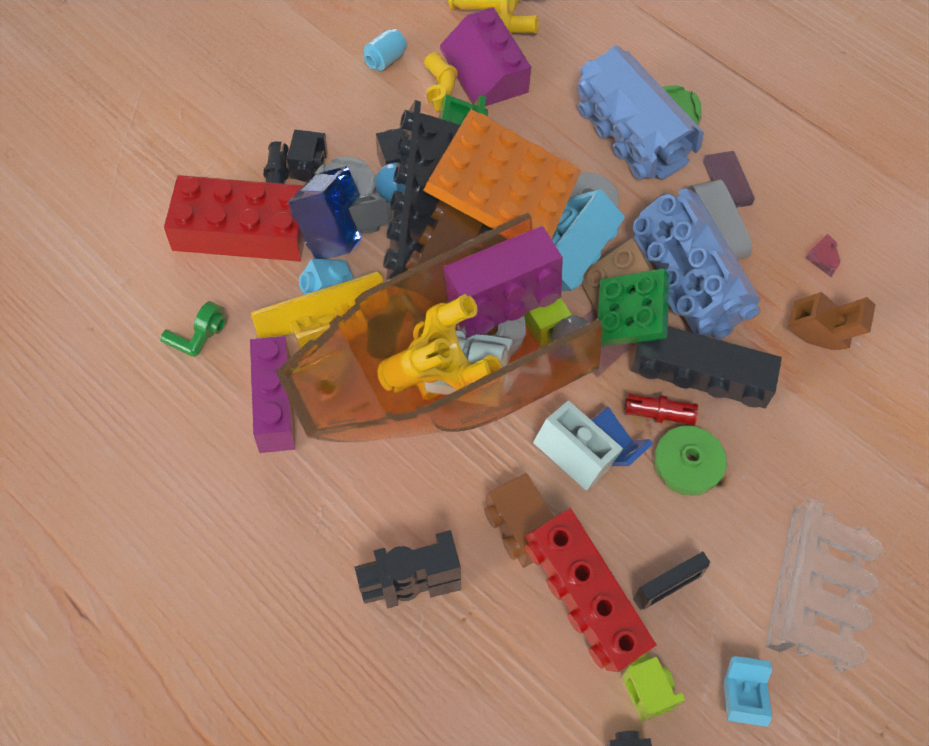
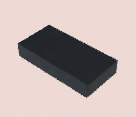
(671, 581)

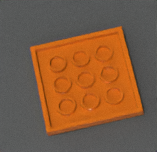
(502, 176)

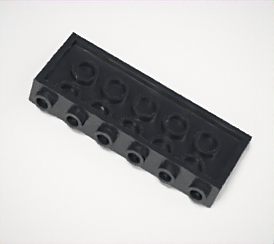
(420, 150)

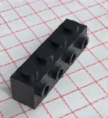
(710, 366)

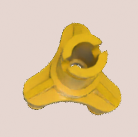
(505, 9)
(437, 352)

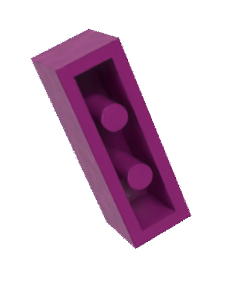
(270, 404)

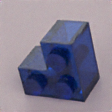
(324, 213)

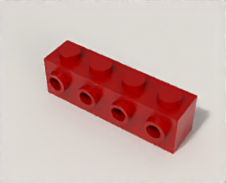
(589, 591)

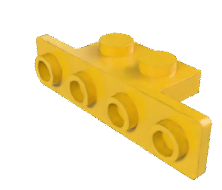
(311, 313)

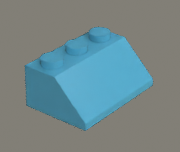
(582, 233)

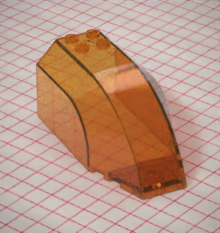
(337, 380)

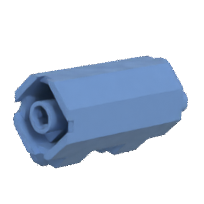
(643, 118)
(702, 269)

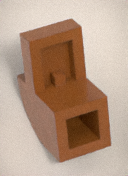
(830, 326)

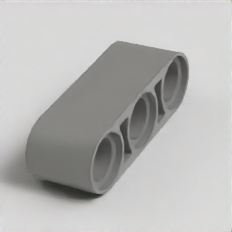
(725, 215)

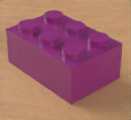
(507, 280)

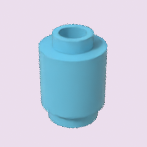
(384, 49)

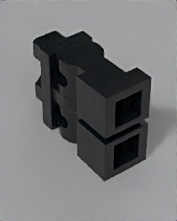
(408, 572)

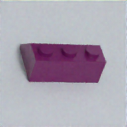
(487, 58)

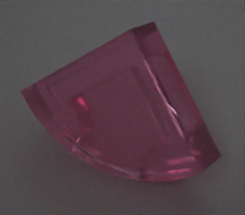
(825, 255)

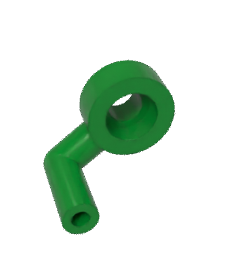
(209, 321)

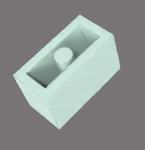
(577, 445)

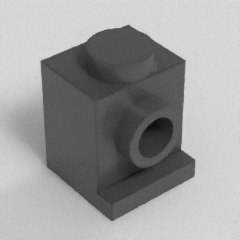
(370, 212)

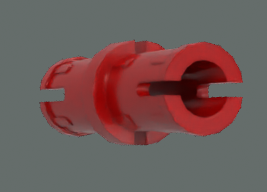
(661, 409)

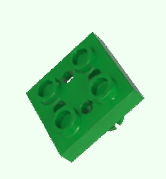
(645, 319)

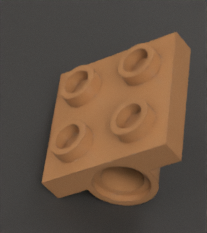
(622, 261)

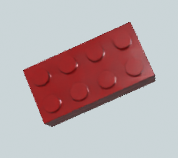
(233, 218)

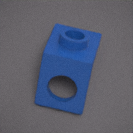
(612, 427)

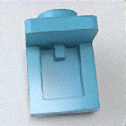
(323, 274)
(747, 691)

